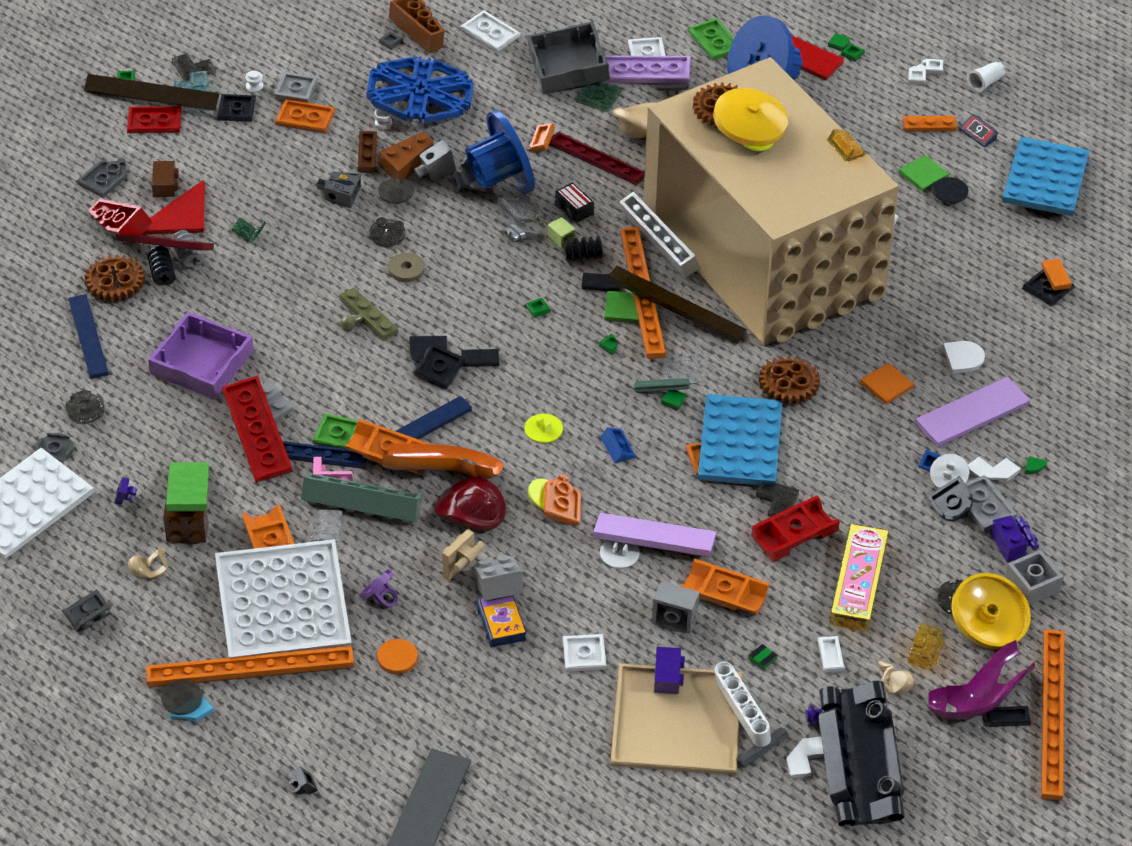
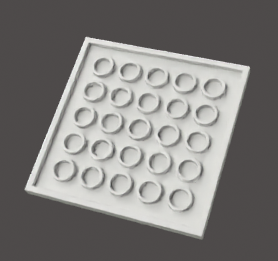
(282, 599)

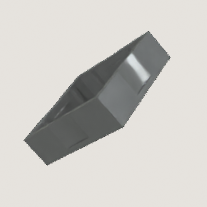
(568, 57)

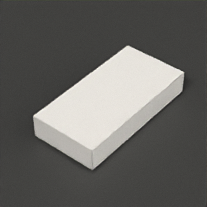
(830, 654)

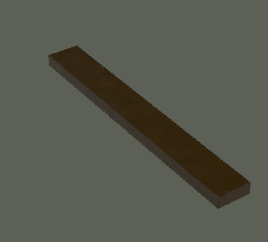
(151, 92)
(677, 304)

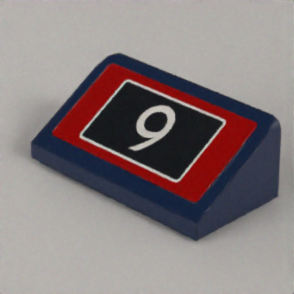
(979, 130)

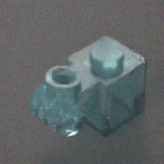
(198, 81)

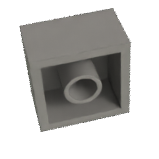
(1035, 576)
(498, 577)
(675, 607)

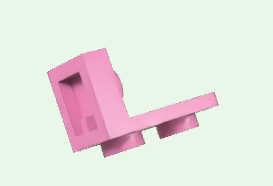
(320, 469)

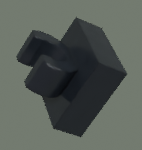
(304, 781)

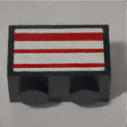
(574, 202)

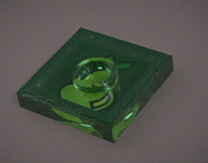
(599, 96)

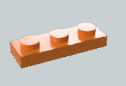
(929, 123)

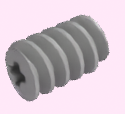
(188, 257)

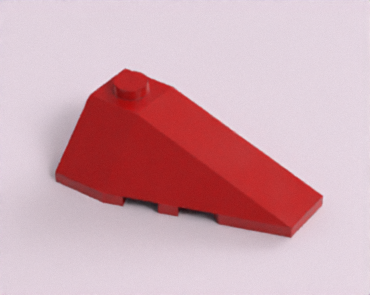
(120, 217)

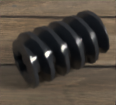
(583, 248)
(161, 265)

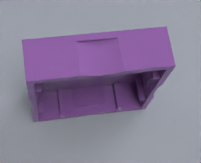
(201, 355)

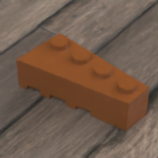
(417, 23)

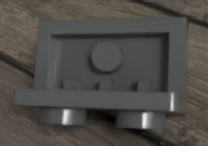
(86, 610)

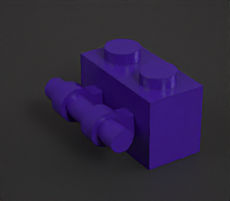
(1010, 538)

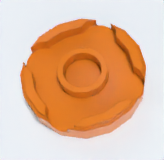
(397, 656)

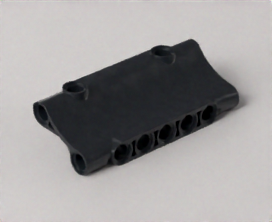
(861, 754)

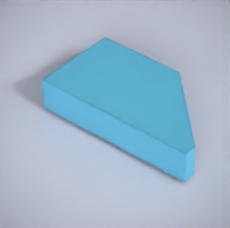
(204, 710)

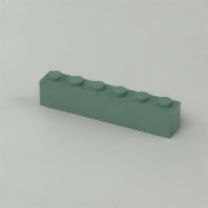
(361, 497)

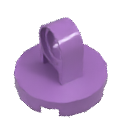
(379, 587)

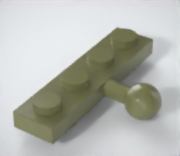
(367, 314)

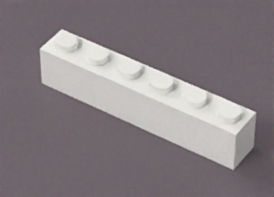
(659, 235)

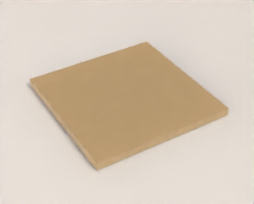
(673, 730)

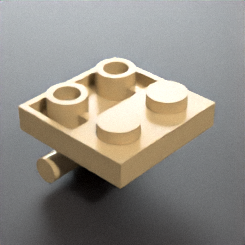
(460, 554)

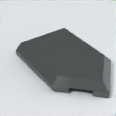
(104, 177)

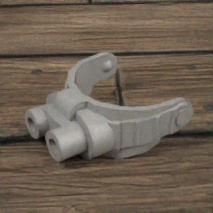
(519, 234)

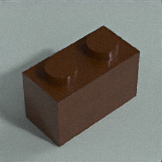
(164, 179)

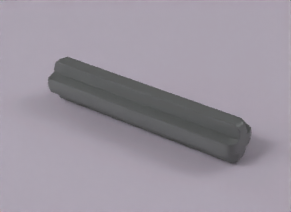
(756, 752)

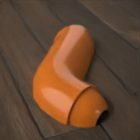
(441, 458)

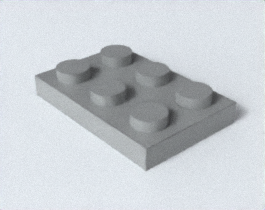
(987, 503)

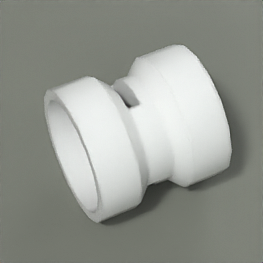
(383, 119)

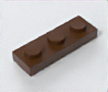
(367, 151)

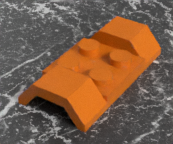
(374, 441)
(268, 529)
(726, 587)

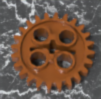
(705, 101)
(101, 282)
(789, 380)

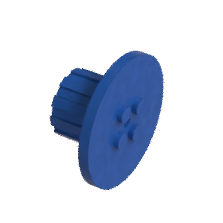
(762, 39)
(500, 156)

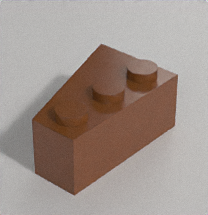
(404, 156)

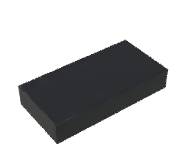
(597, 281)
(480, 357)
(1009, 716)

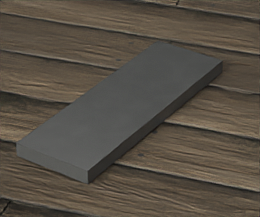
(430, 800)

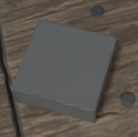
(390, 40)

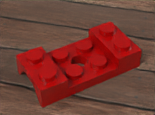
(778, 536)

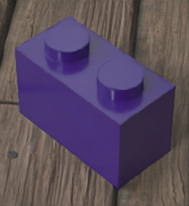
(668, 670)

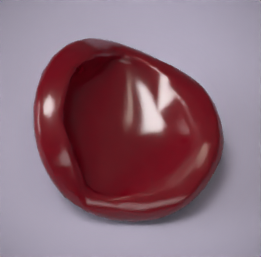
(473, 504)

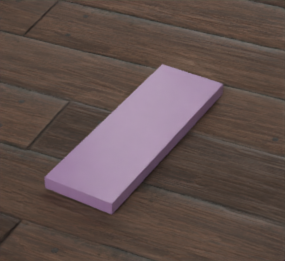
(649, 69)
(972, 411)
(654, 534)

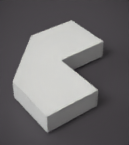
(917, 74)
(1002, 471)
(798, 759)

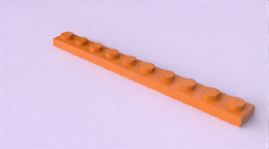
(645, 309)
(250, 666)
(1052, 715)

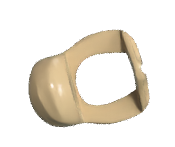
(140, 566)
(899, 680)

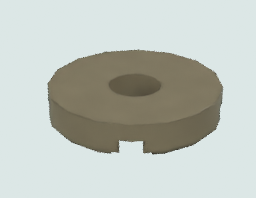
(406, 275)

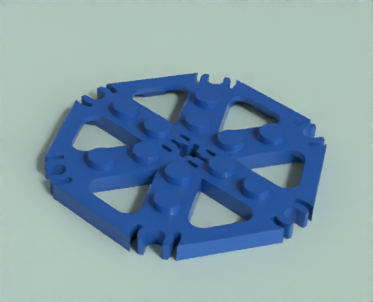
(432, 90)

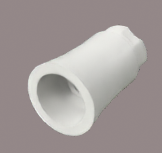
(983, 77)

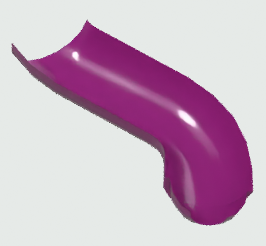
(982, 692)

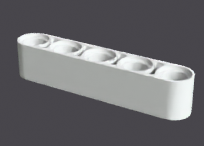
(742, 704)

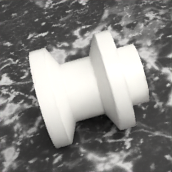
(254, 80)

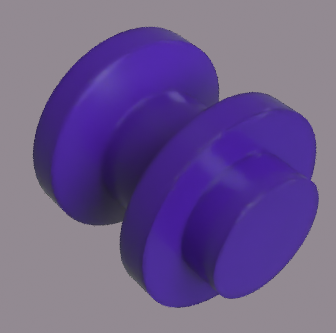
(812, 715)

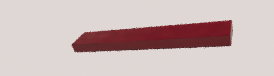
(597, 158)
(169, 242)

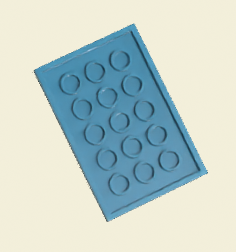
(1046, 176)
(740, 440)

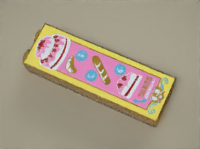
(859, 577)

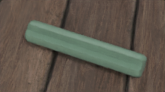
(662, 385)

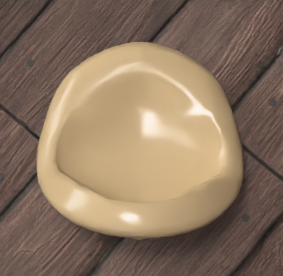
(633, 119)

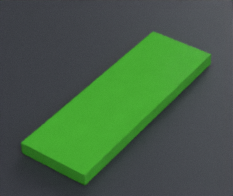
(187, 486)

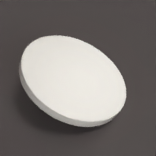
(948, 468)
(619, 554)

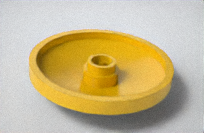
(750, 117)
(990, 610)

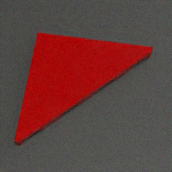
(182, 214)

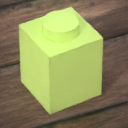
(559, 232)

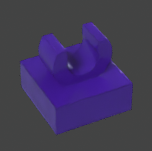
(124, 491)

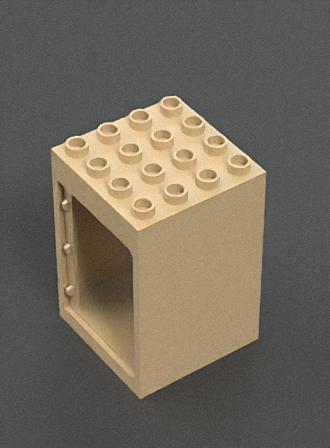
(778, 228)

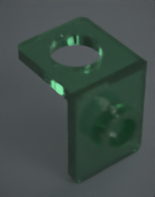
(246, 230)

